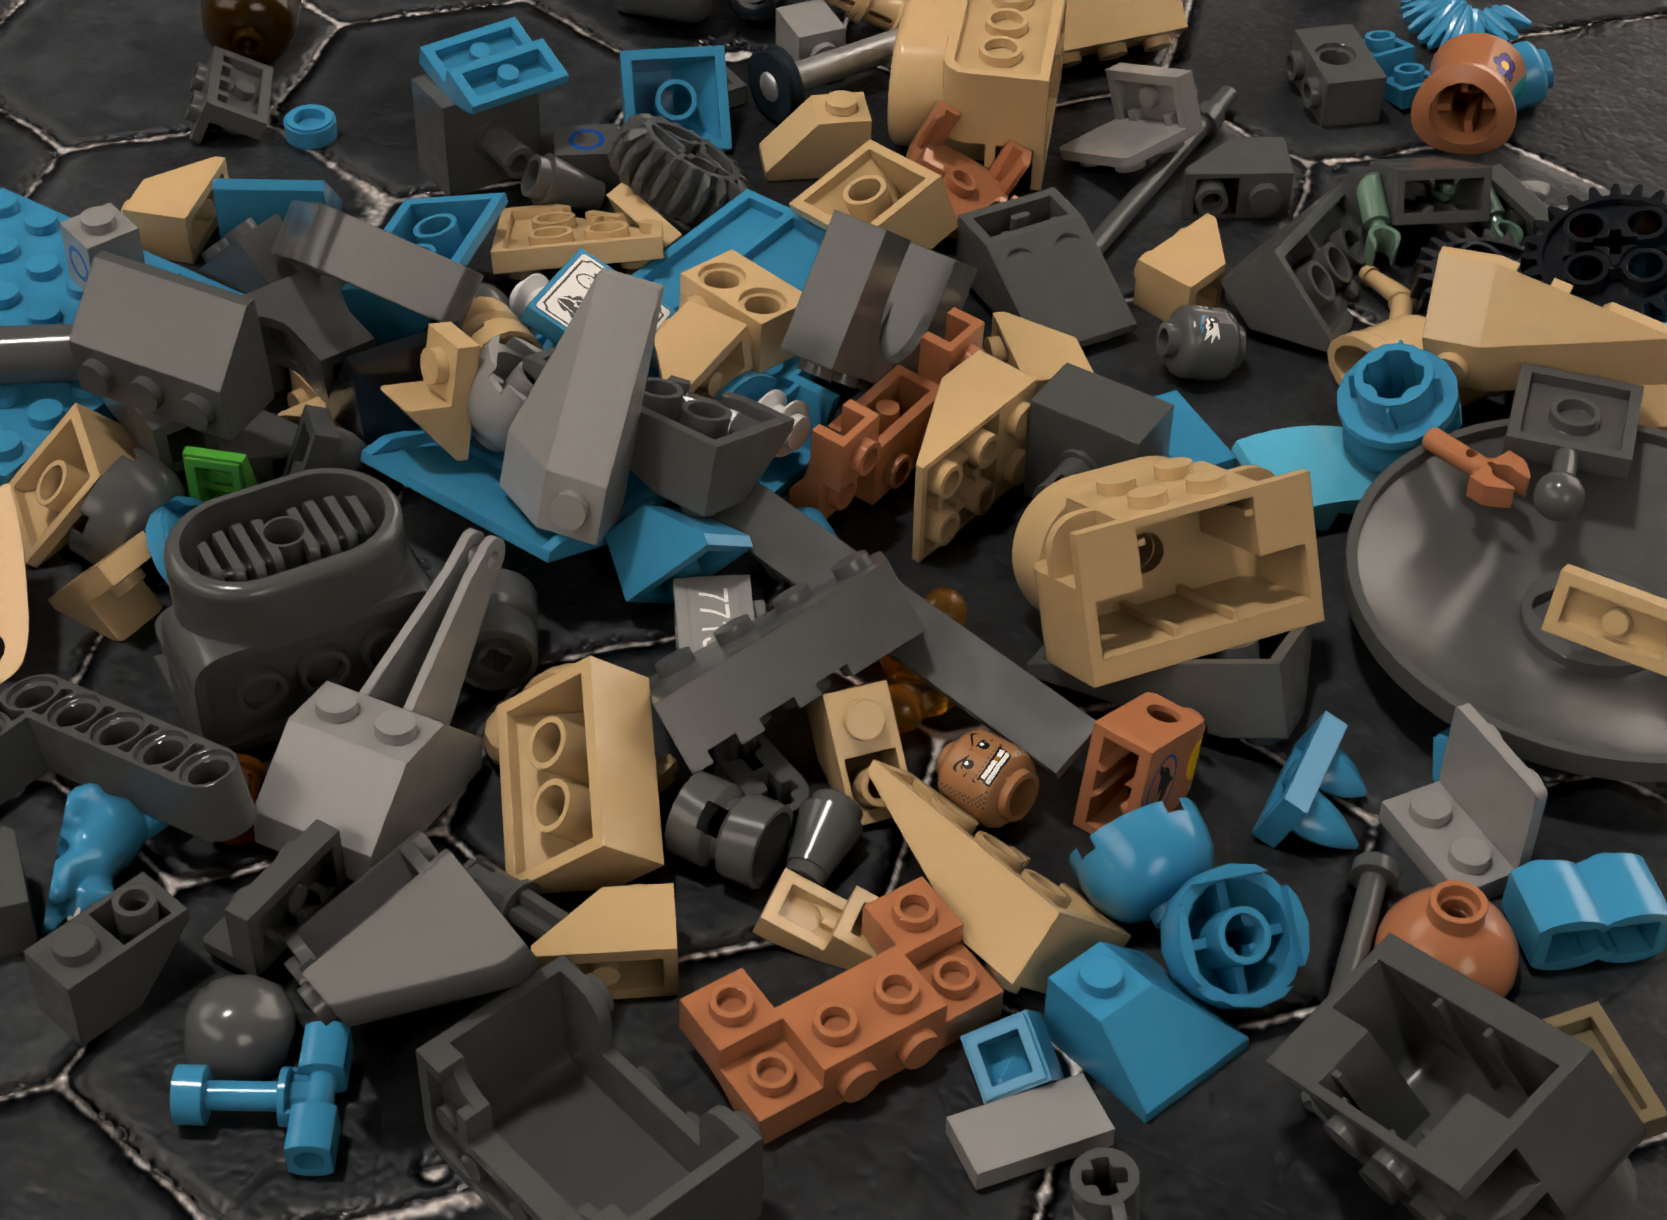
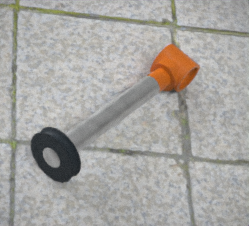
(780, 82)

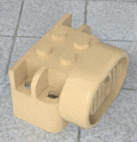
(990, 63)
(1166, 563)

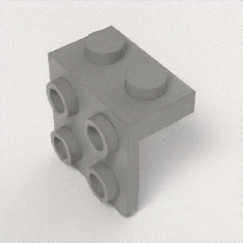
(1152, 114)

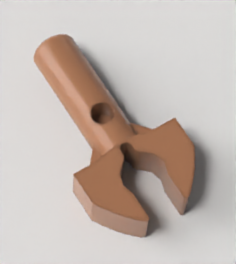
(1490, 479)

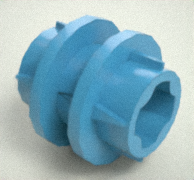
(1394, 401)

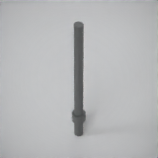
(1212, 118)

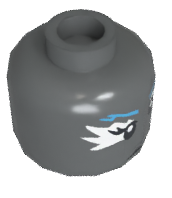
(1201, 343)

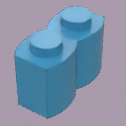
(1586, 911)

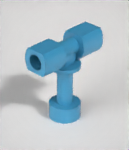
(300, 1097)

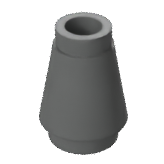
(554, 181)
(824, 834)

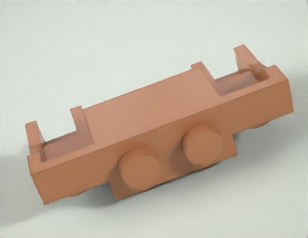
(882, 432)
(853, 1028)

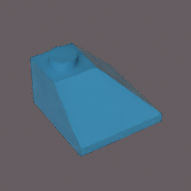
(681, 87)
(1136, 1028)

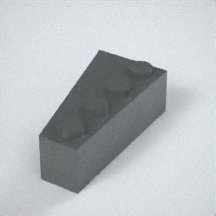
(781, 656)

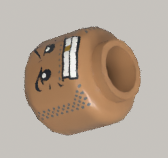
(988, 778)

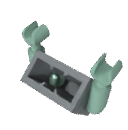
(1426, 193)

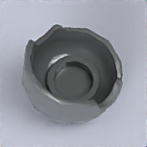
(240, 1028)

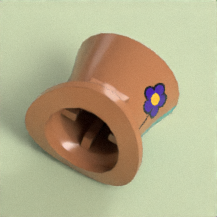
(1470, 95)

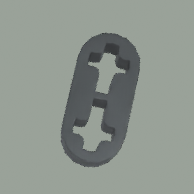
(771, 771)

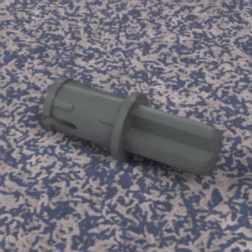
(515, 899)

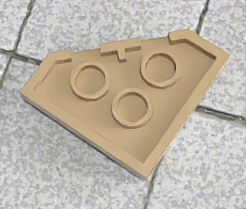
(550, 235)

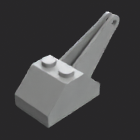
(387, 754)

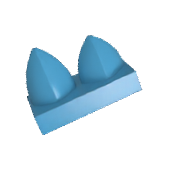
(1296, 798)

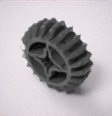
(675, 168)

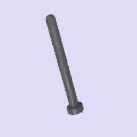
(1373, 877)

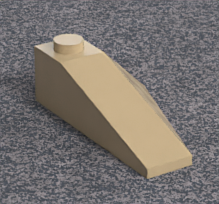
(1493, 319)
(1008, 912)

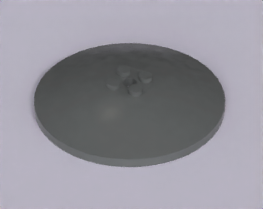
(1461, 592)

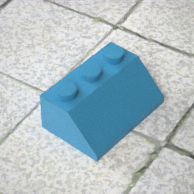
(441, 224)

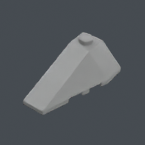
(581, 420)

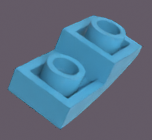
(1398, 64)

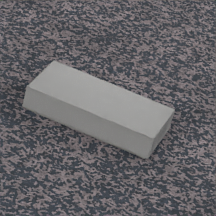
(1029, 1131)

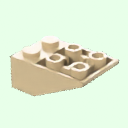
(970, 448)

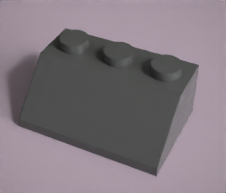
(170, 346)

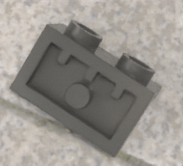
(230, 94)
(280, 900)

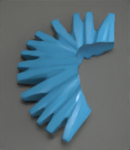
(1446, 19)

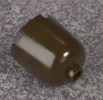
(251, 27)

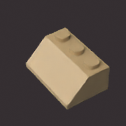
(1115, 25)
(580, 779)

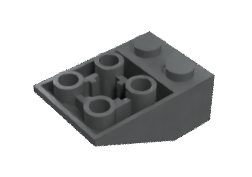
(1043, 267)

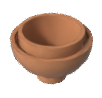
(1458, 929)

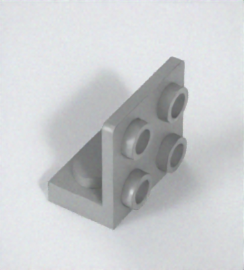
(1477, 815)

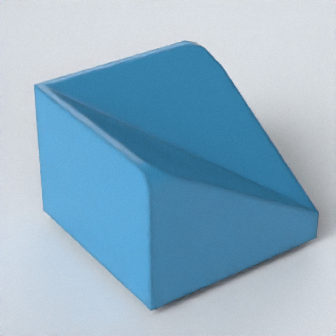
(1011, 1056)

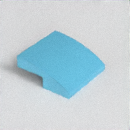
(1334, 474)

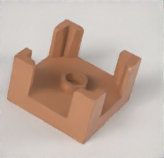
(966, 181)

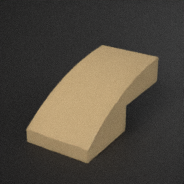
(816, 921)

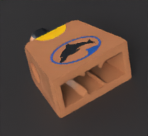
(1139, 747)

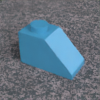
(667, 545)

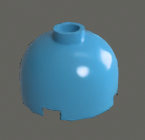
(1143, 861)
(1234, 937)

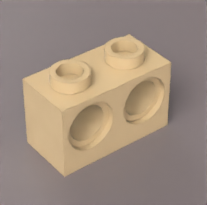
(749, 295)

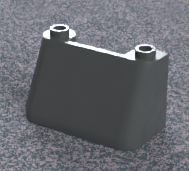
(405, 941)

